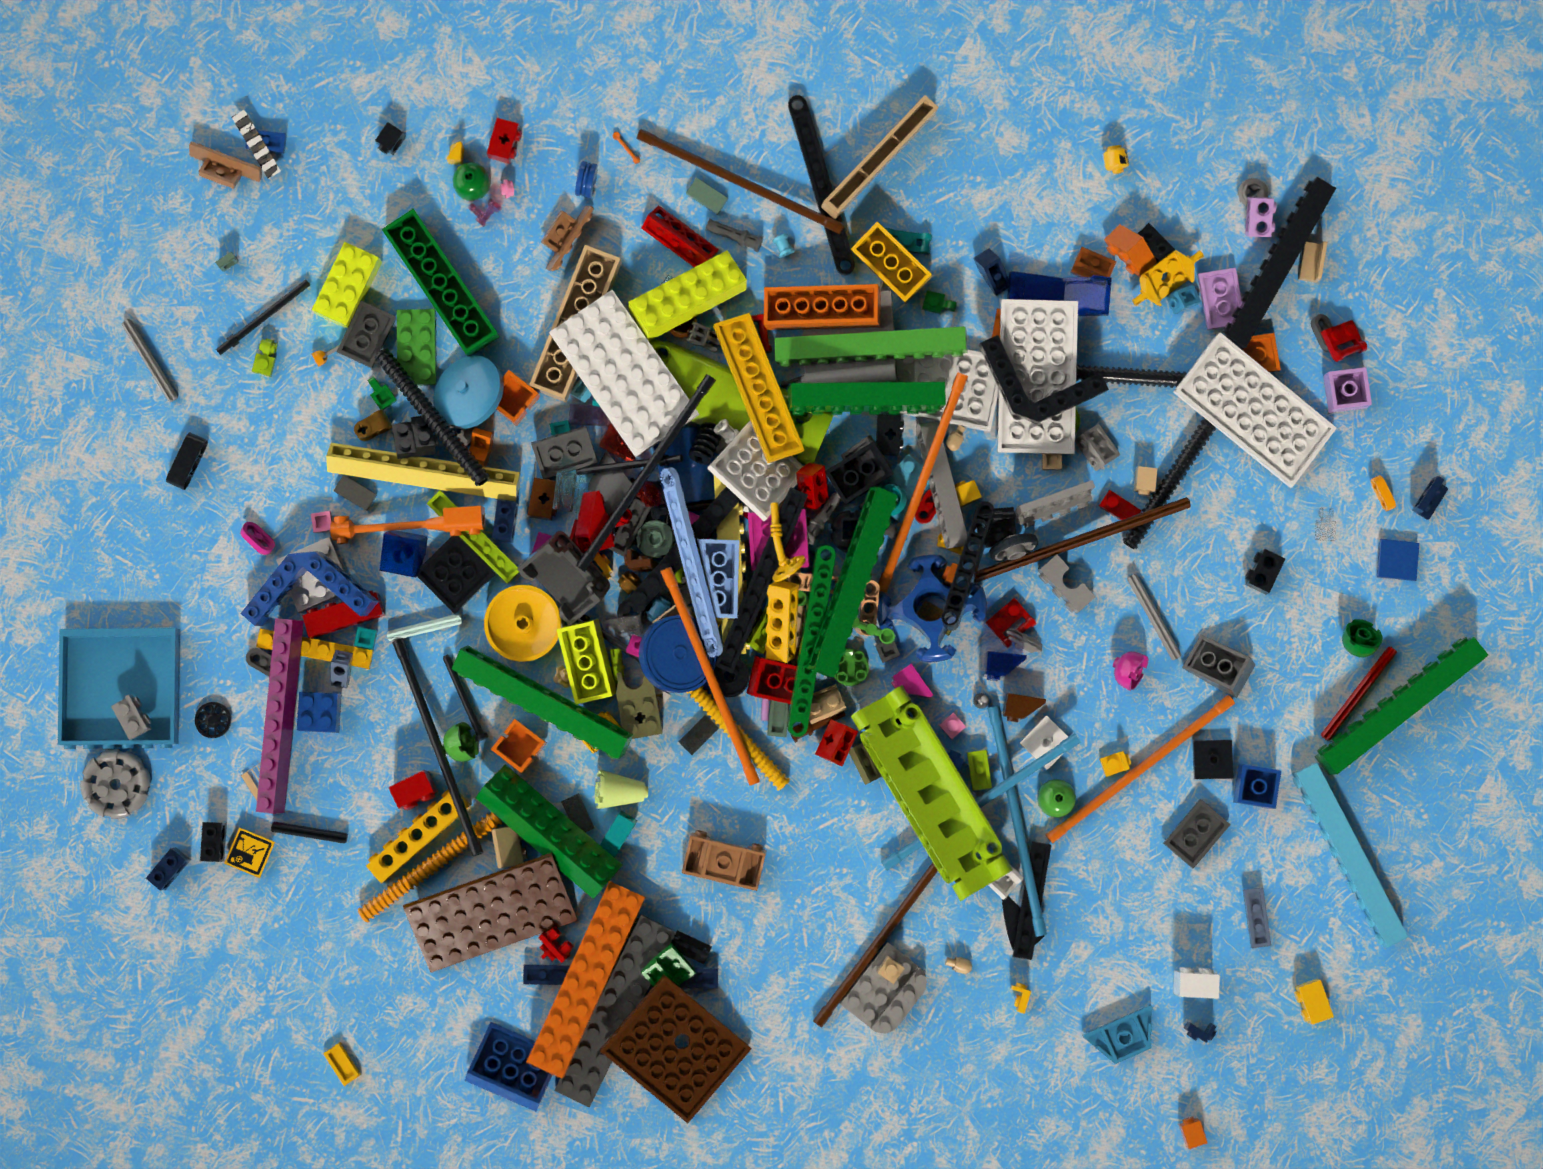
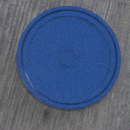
(670, 658)

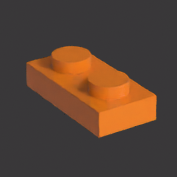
(949, 573)

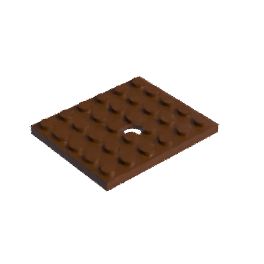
(675, 1075)

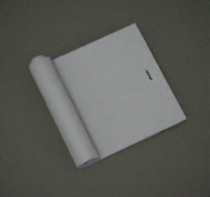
(855, 371)

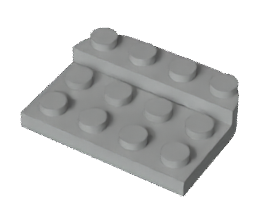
(1055, 503)
(879, 1001)

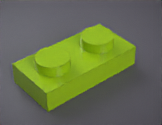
(979, 770)

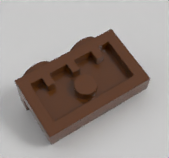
(639, 563)

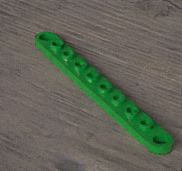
(814, 616)

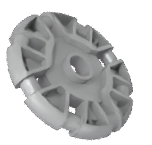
(107, 775)

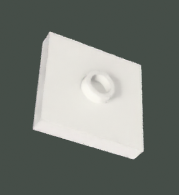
(1043, 738)

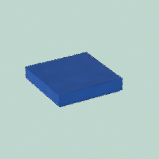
(1398, 560)

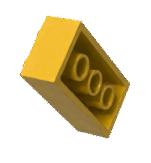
(891, 262)

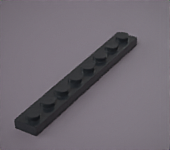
(702, 530)

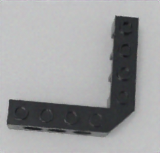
(1015, 395)

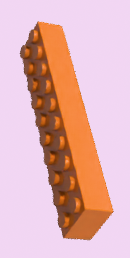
(586, 980)

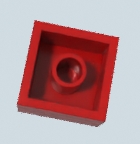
(413, 789)

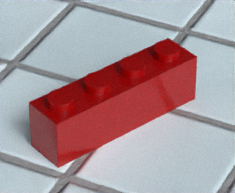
(337, 617)

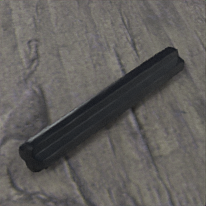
(309, 832)

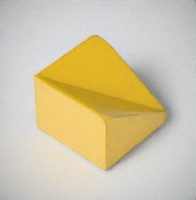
(456, 154)

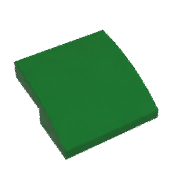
(668, 963)

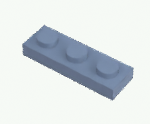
(1257, 917)

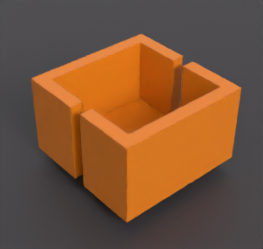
(516, 398)
(518, 746)

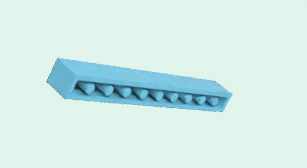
(1349, 855)

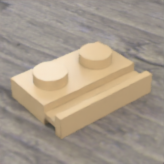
(826, 704)

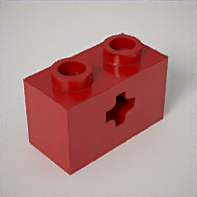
(502, 130)
(836, 742)

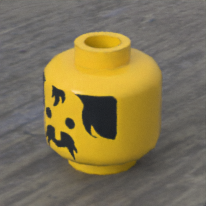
(1116, 159)

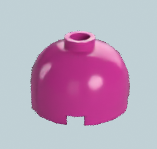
(1129, 669)

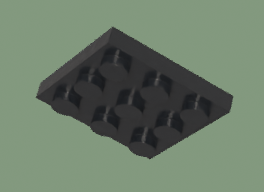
(455, 573)

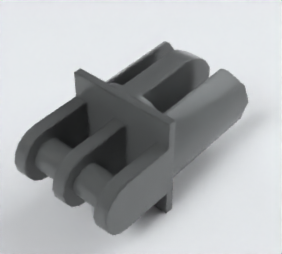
(700, 336)

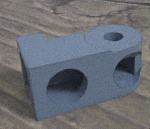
(341, 668)

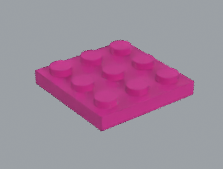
(760, 531)

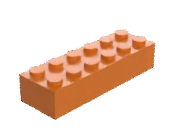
(822, 307)

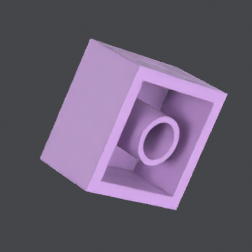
(1347, 390)

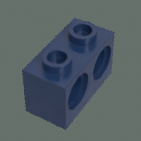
(505, 521)
(168, 869)

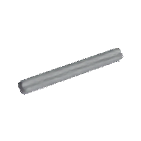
(149, 360)
(1154, 616)

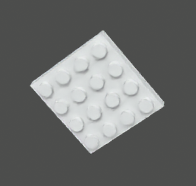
(750, 477)

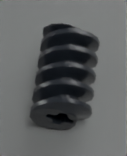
(705, 444)

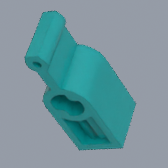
(618, 833)

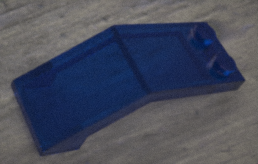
(1090, 292)

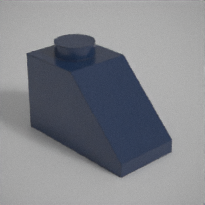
(992, 271)

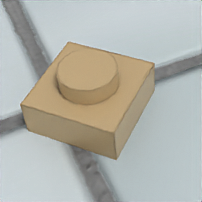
(1051, 461)

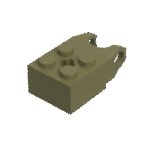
(637, 700)

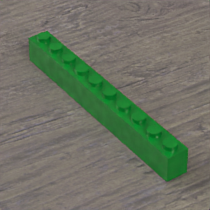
(852, 582)
(542, 701)

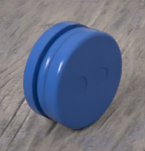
(586, 179)

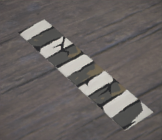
(256, 144)

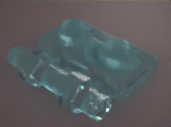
(565, 491)

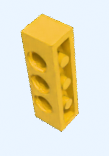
(787, 630)

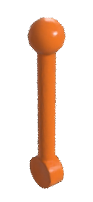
(616, 136)

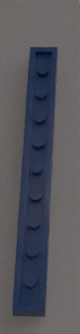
(556, 974)

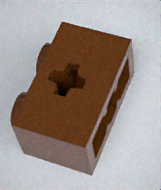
(536, 507)

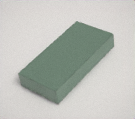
(706, 196)
(778, 719)

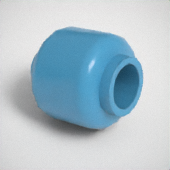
(657, 607)

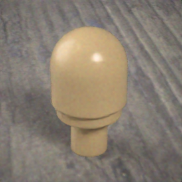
(955, 439)
(959, 964)

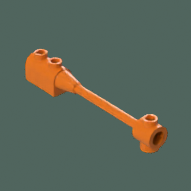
(453, 521)

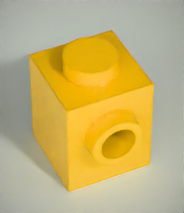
(967, 492)

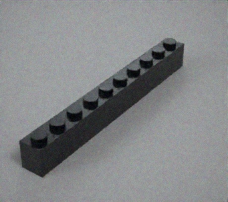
(1279, 262)

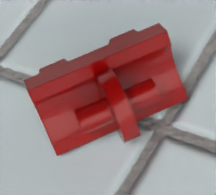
(552, 948)

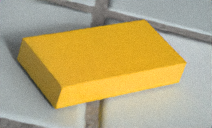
(342, 1064)

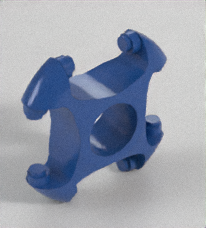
(929, 586)

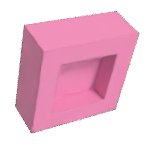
(321, 521)
(952, 726)

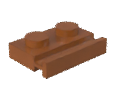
(1091, 263)

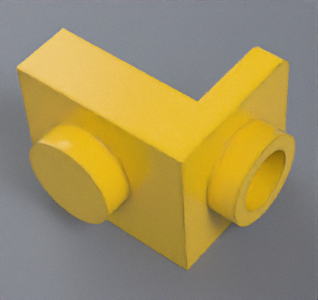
(603, 562)

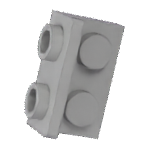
(1097, 447)
(131, 716)

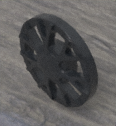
(212, 720)

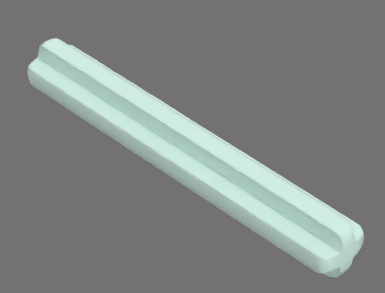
(424, 627)

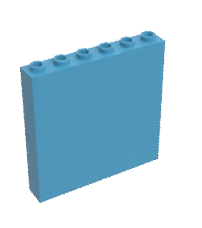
(105, 667)

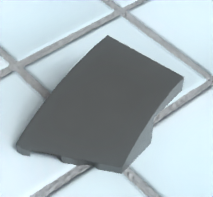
(612, 485)

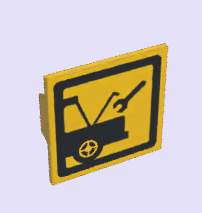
(249, 852)

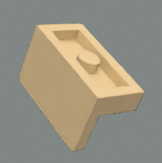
(1312, 261)

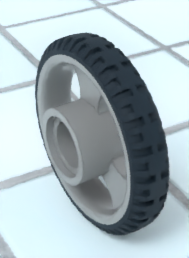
(1013, 547)

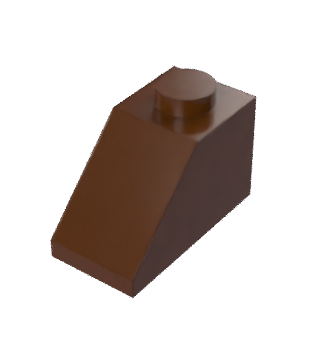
(1020, 706)

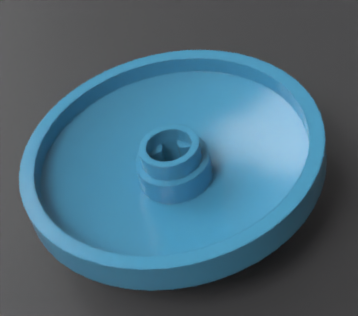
(468, 392)

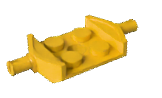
(1178, 269)

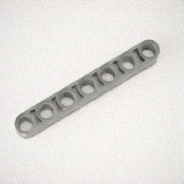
(943, 489)

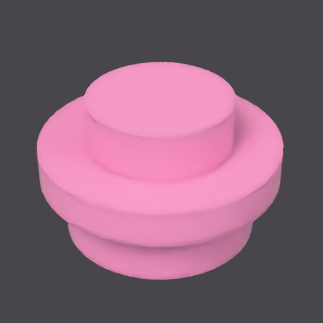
(507, 188)

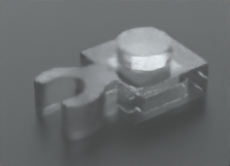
(1325, 528)

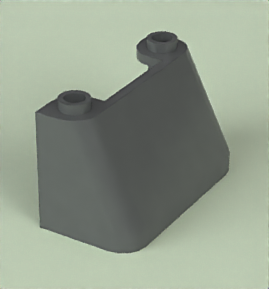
(557, 571)

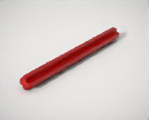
(1358, 693)

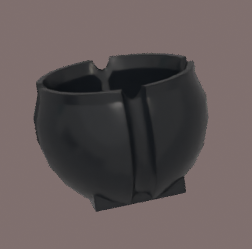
(837, 527)

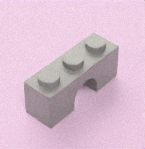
(1053, 574)

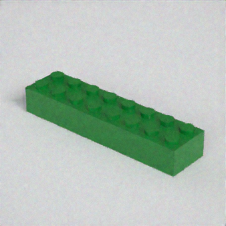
(440, 283)
(866, 397)
(549, 831)

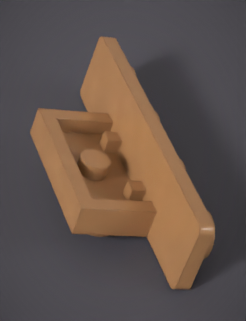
(222, 167)
(563, 233)

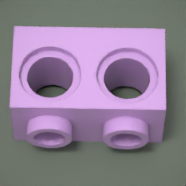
(1253, 217)

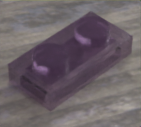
(587, 415)

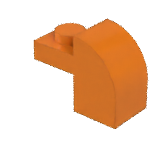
(481, 445)

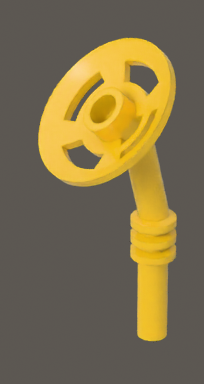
(786, 565)

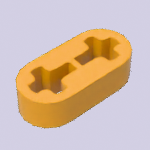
(1383, 493)

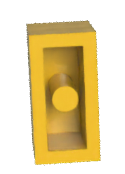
(1313, 1001)

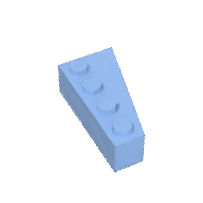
(721, 571)

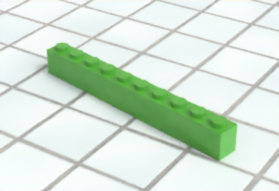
(871, 345)

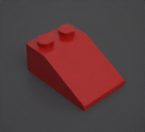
(772, 680)

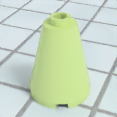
(618, 790)

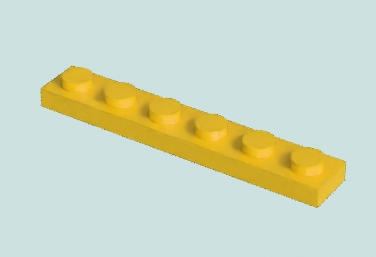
(320, 649)

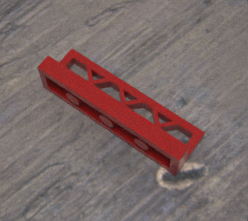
(677, 239)

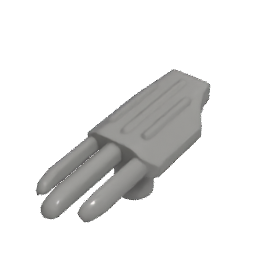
(1025, 641)

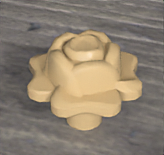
(561, 677)

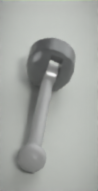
(982, 699)

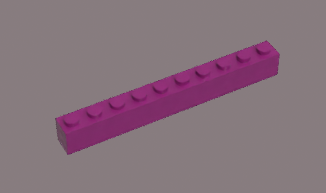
(279, 716)

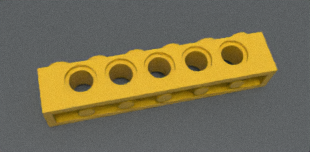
(376, 862)

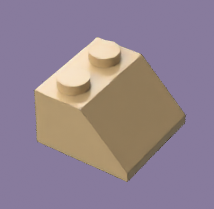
(508, 847)

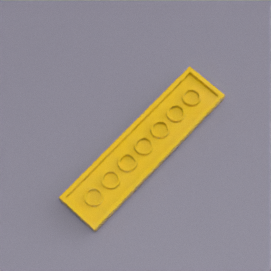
(758, 388)

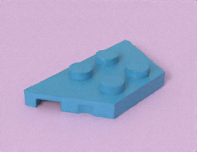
(1123, 1036)

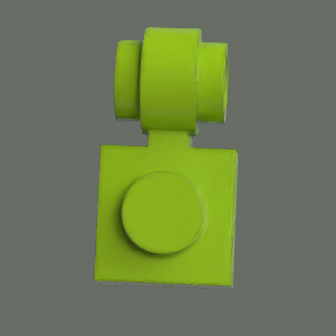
(264, 363)

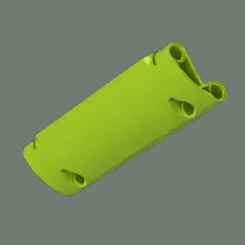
(725, 401)
(931, 793)

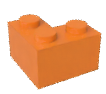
(1130, 249)

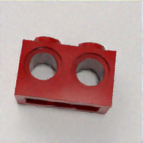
(812, 481)

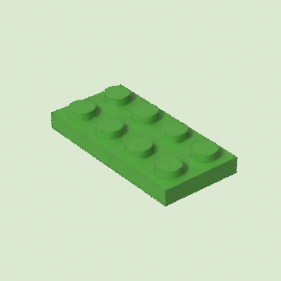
(417, 344)

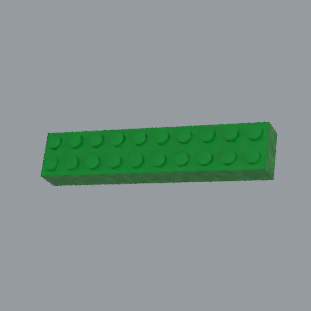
(1401, 705)

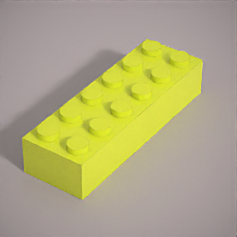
(687, 295)

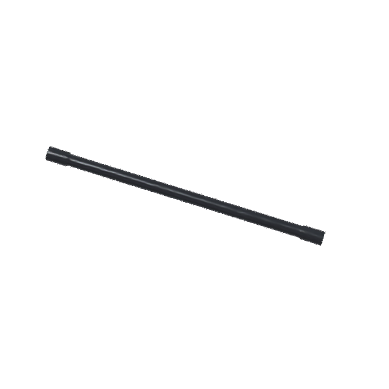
(701, 391)
(472, 838)

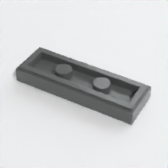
(627, 533)

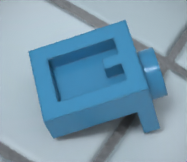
(1183, 299)

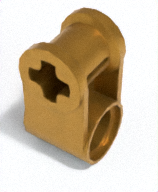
(375, 424)

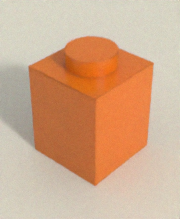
(1192, 1132)

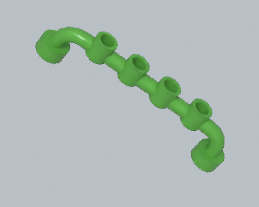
(886, 635)

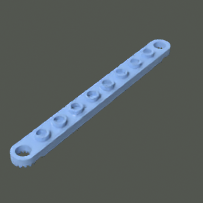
(691, 562)

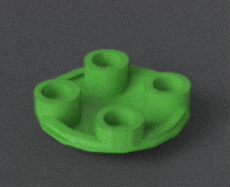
(853, 668)

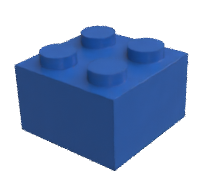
(319, 712)
(1257, 786)

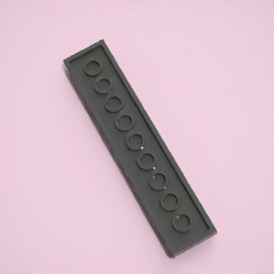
(620, 997)

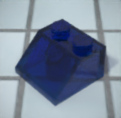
(402, 553)
(1000, 664)

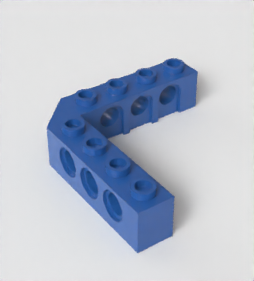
(289, 572)

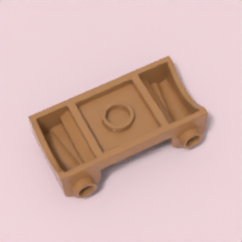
(724, 861)

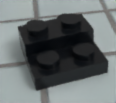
(414, 438)

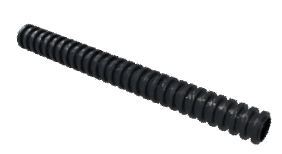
(1131, 376)
(432, 417)
(1172, 479)

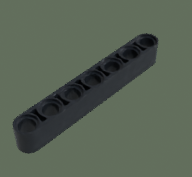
(968, 574)

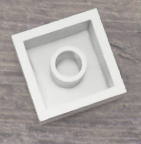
(1196, 984)

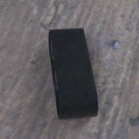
(186, 461)

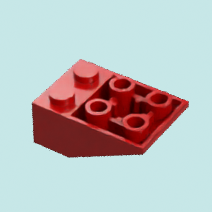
(591, 521)

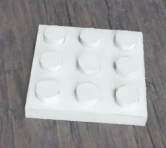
(308, 589)

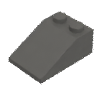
(1219, 665)

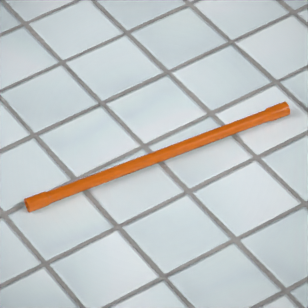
(957, 389)
(748, 767)
(1062, 828)

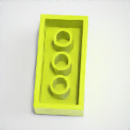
(346, 285)
(586, 661)

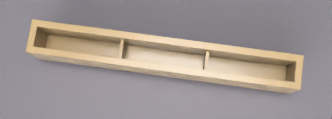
(879, 157)

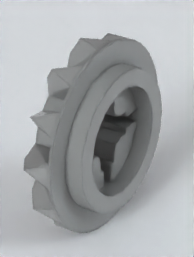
(1253, 184)

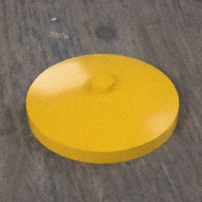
(522, 623)

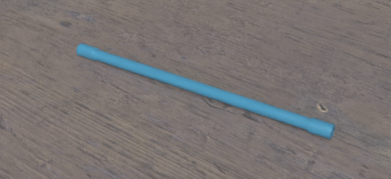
(1064, 746)
(1038, 920)

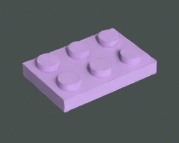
(1219, 296)

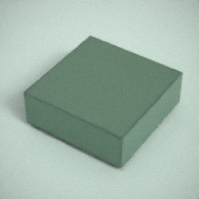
(227, 261)

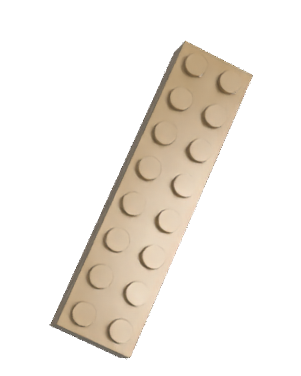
(590, 281)

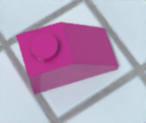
(911, 682)

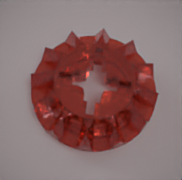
(649, 489)

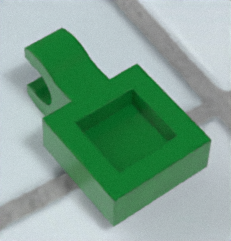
(935, 302)
(382, 396)

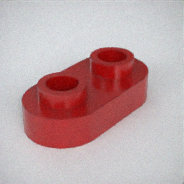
(927, 506)

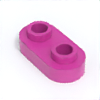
(257, 538)

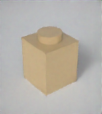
(1145, 480)
(890, 969)

